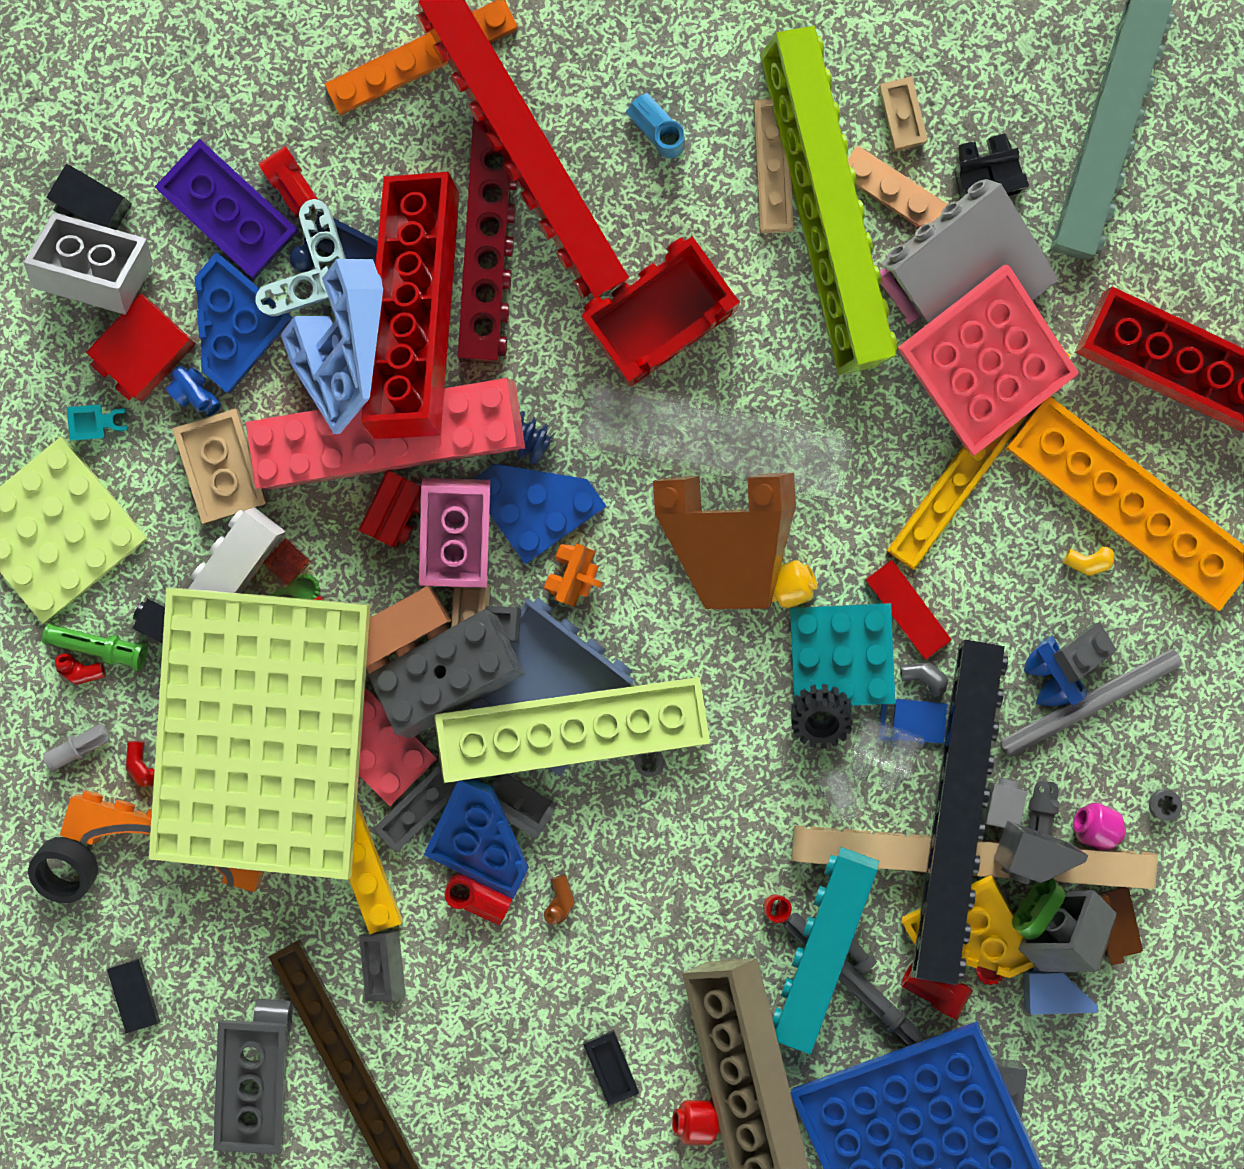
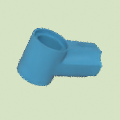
(655, 124)

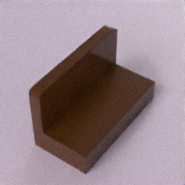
(1125, 934)

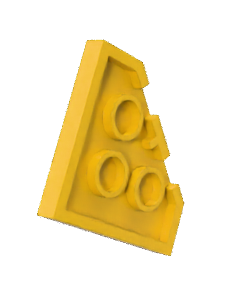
(992, 936)

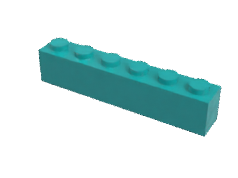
(825, 949)

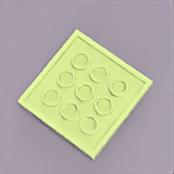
(60, 530)

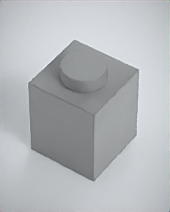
(1004, 803)

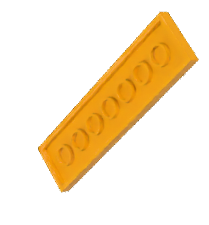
(1131, 502)

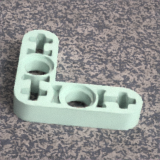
(314, 276)

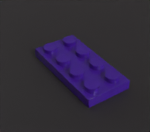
(226, 208)

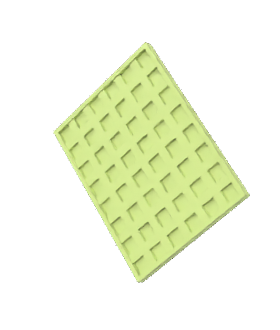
(259, 732)

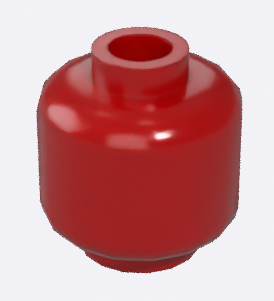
(696, 1122)

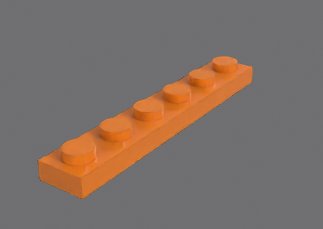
(408, 62)

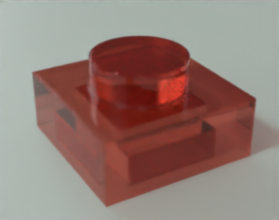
(287, 561)

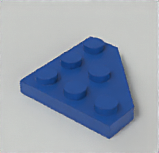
(230, 323)
(538, 506)
(478, 839)

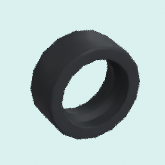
(51, 885)

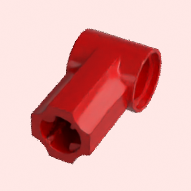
(286, 176)
(480, 901)
(944, 997)

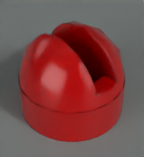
(782, 909)

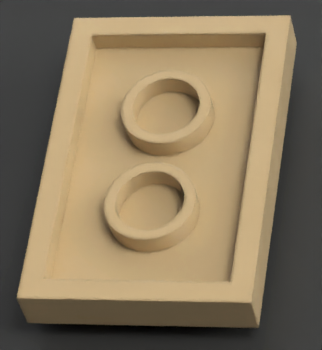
(218, 466)

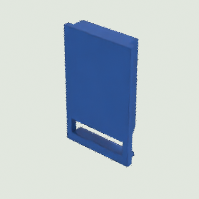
(920, 718)

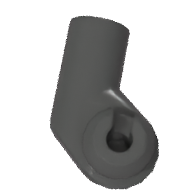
(928, 673)

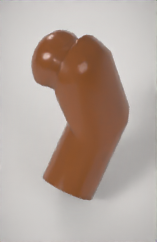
(561, 903)

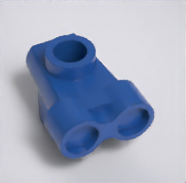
(188, 388)

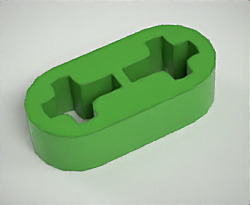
(1038, 908)

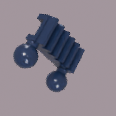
(354, 244)

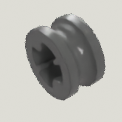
(659, 762)
(1157, 811)

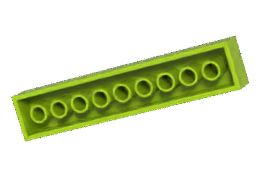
(827, 200)

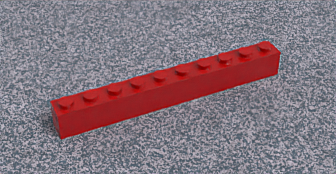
(523, 145)

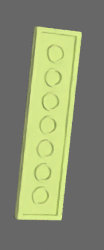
(571, 729)

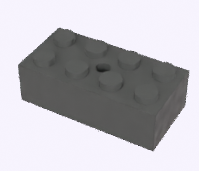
(475, 662)

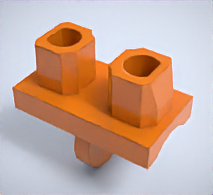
(578, 575)

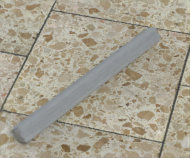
(1093, 702)

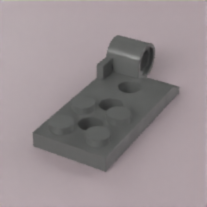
(271, 1037)

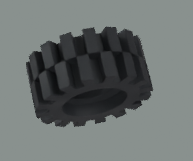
(819, 701)

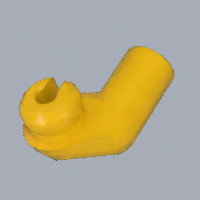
(1092, 564)

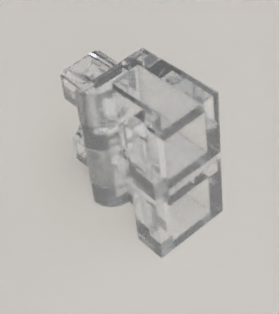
(886, 749)

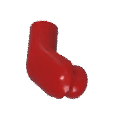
(77, 672)
(136, 767)

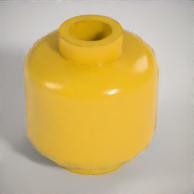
(794, 584)

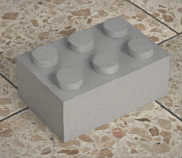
(88, 263)

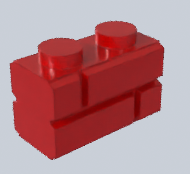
(392, 510)

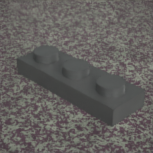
(415, 810)

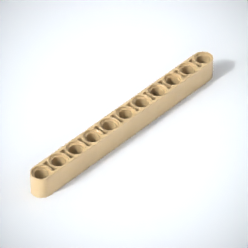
(911, 853)

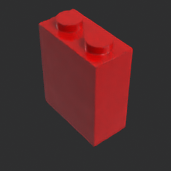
(139, 349)

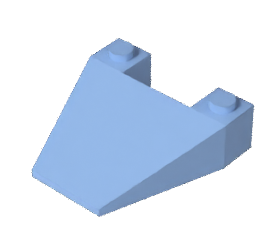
(339, 357)

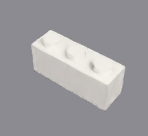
(238, 554)

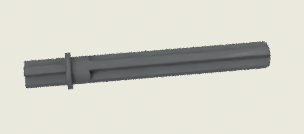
(871, 997)

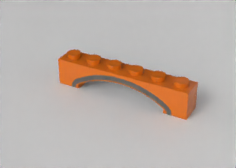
(91, 818)

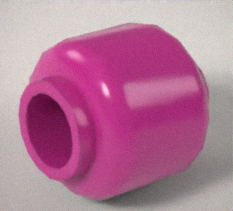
(1099, 826)

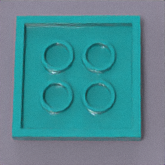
(845, 650)

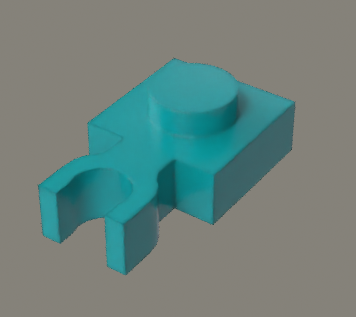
(89, 422)

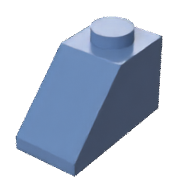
(1054, 994)

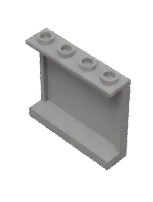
(965, 249)

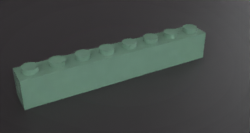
(1111, 128)

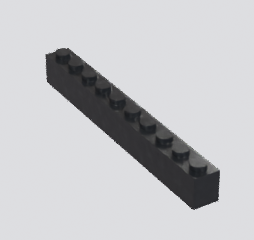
(958, 813)

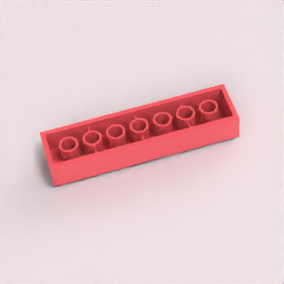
(304, 450)

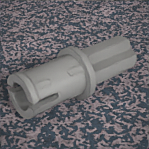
(76, 747)

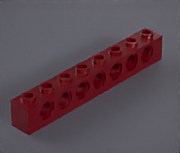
(481, 179)

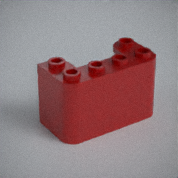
(660, 311)

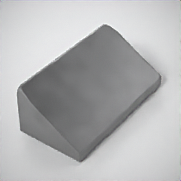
(382, 966)

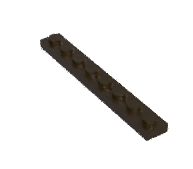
(342, 1058)

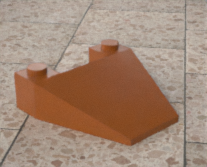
(729, 553)

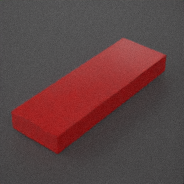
(908, 609)

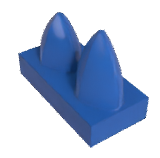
(1058, 689)

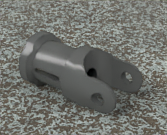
(1043, 807)

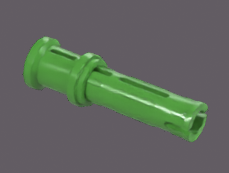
(110, 649)

